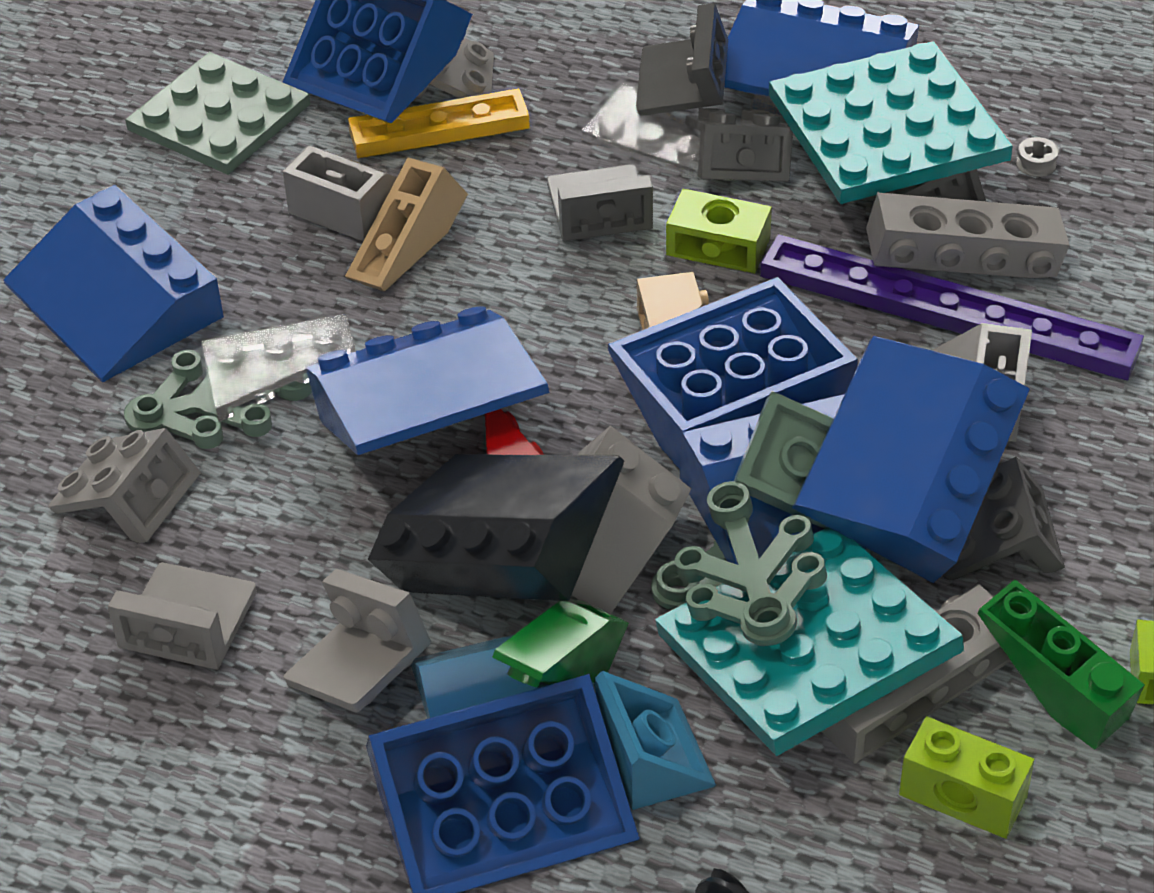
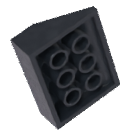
(498, 526)

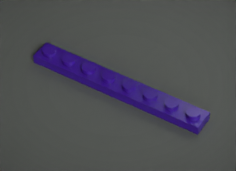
(950, 305)

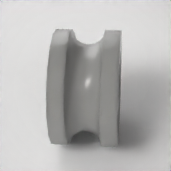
(1037, 166)

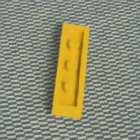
(440, 123)

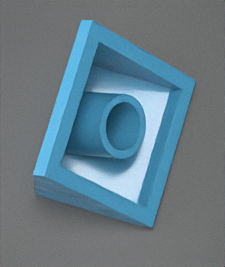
(464, 678)
(650, 742)

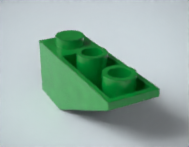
(563, 644)
(1061, 666)

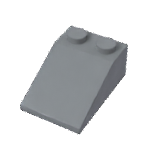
(633, 524)

